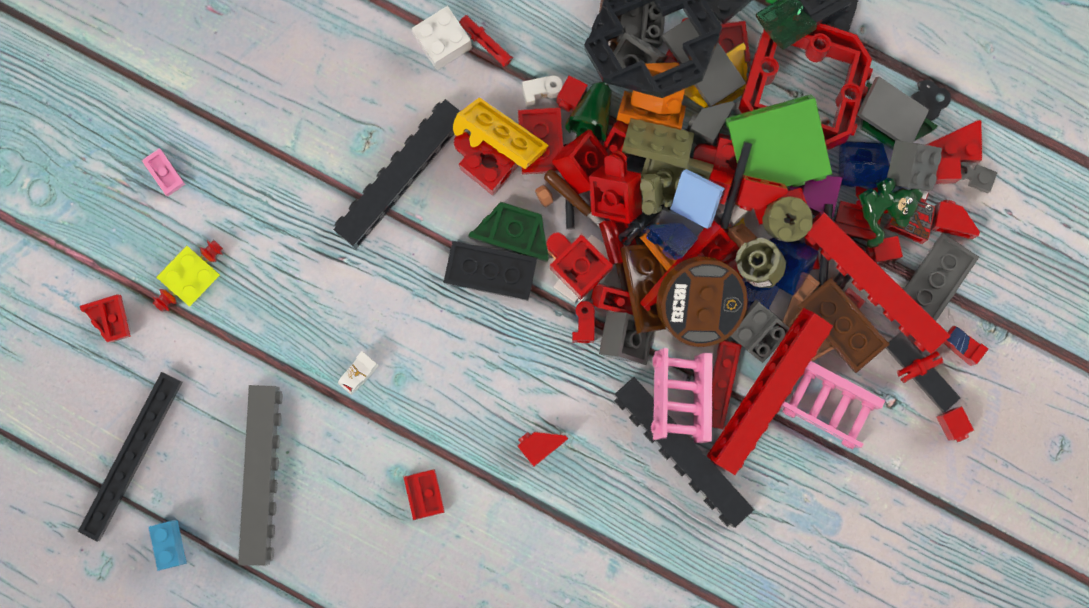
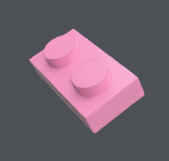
(163, 172)

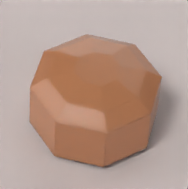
(544, 195)

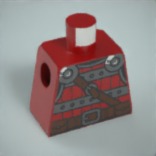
(919, 223)

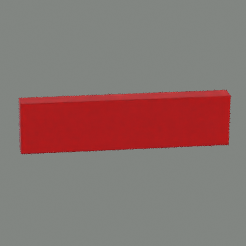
(723, 380)

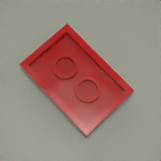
(547, 126)

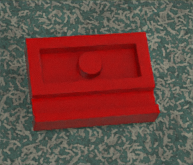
(852, 221)
(610, 231)
(424, 494)

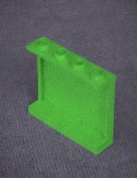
(784, 141)

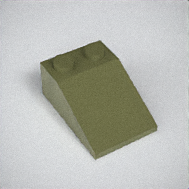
(674, 172)

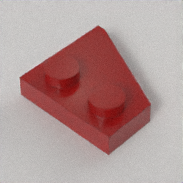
(108, 317)

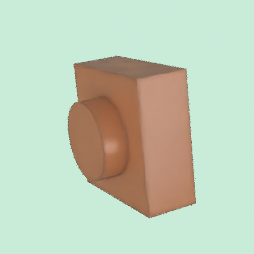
(741, 234)

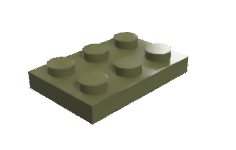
(658, 142)

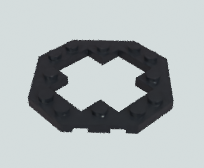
(637, 76)

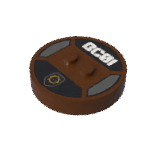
(702, 301)

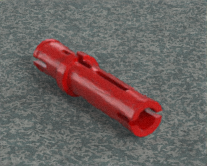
(478, 34)

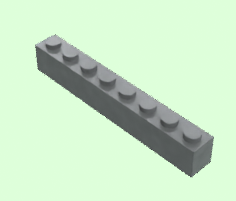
(259, 475)

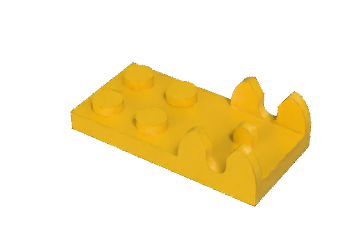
(499, 131)

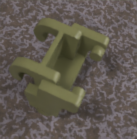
(652, 193)

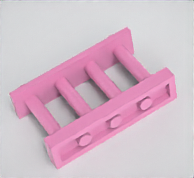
(702, 392)
(849, 392)

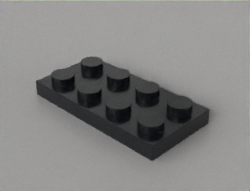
(490, 270)

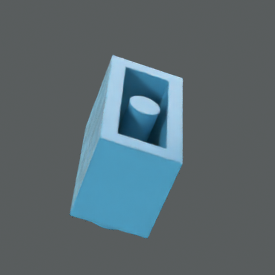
(167, 545)

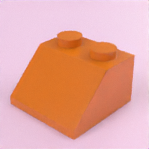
(666, 105)

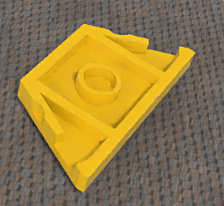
(736, 56)

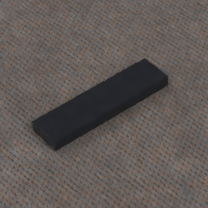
(931, 383)

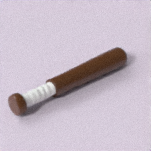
(571, 195)

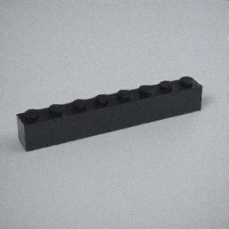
(398, 175)
(686, 455)

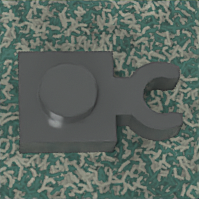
(979, 177)

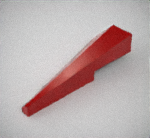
(710, 243)

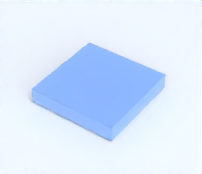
(696, 198)

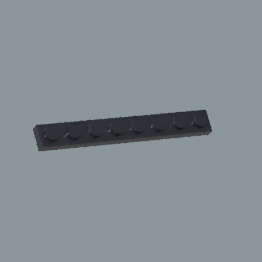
(130, 457)

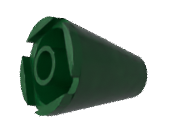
(592, 112)

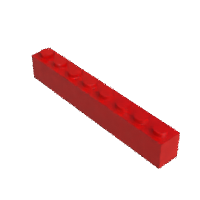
(876, 283)
(769, 391)

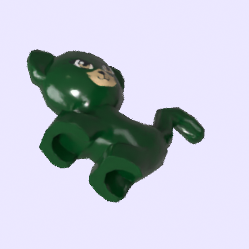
(899, 204)

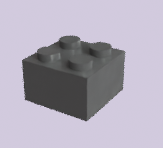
(914, 165)

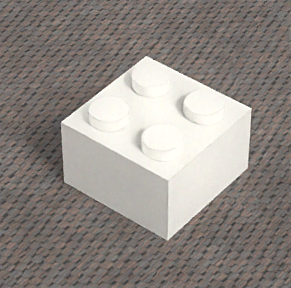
(442, 38)

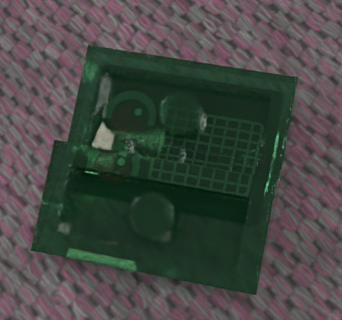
(786, 22)

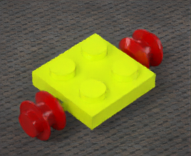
(187, 275)

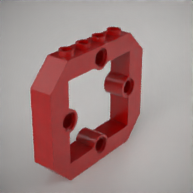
(833, 44)

